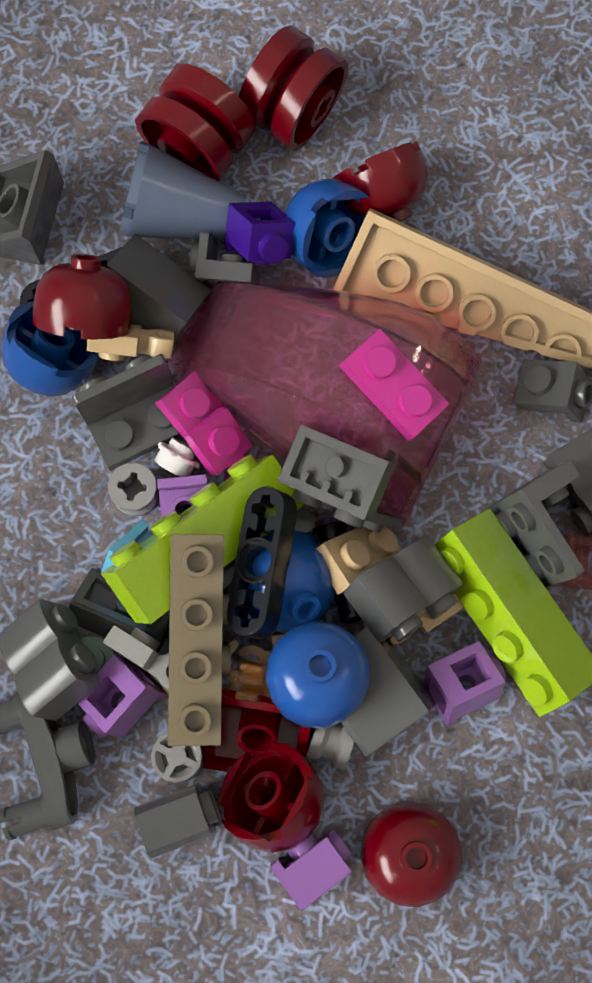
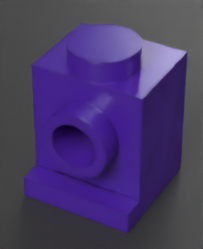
(259, 240)

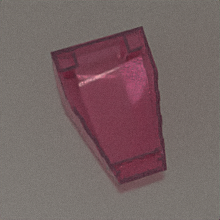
(276, 365)

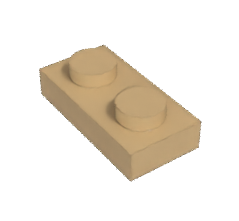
(355, 553)

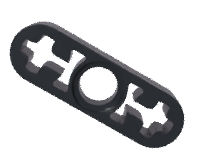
(250, 544)

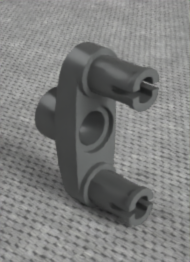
(55, 756)

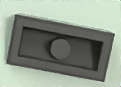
(100, 610)

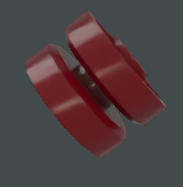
(293, 86)
(197, 120)

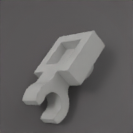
(141, 651)

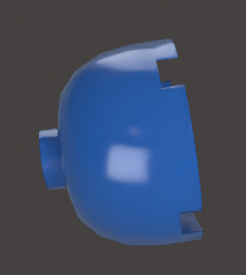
(324, 225)
(42, 360)
(307, 583)
(317, 674)

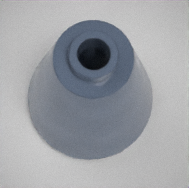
(174, 199)

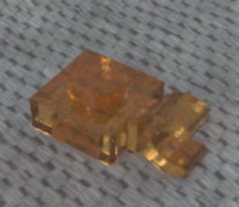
(249, 681)

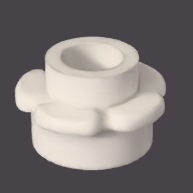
(176, 457)

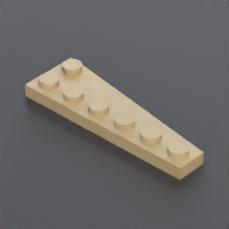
(463, 291)

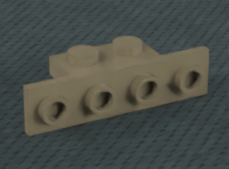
(195, 639)

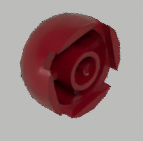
(390, 180)
(83, 299)
(272, 799)
(411, 854)

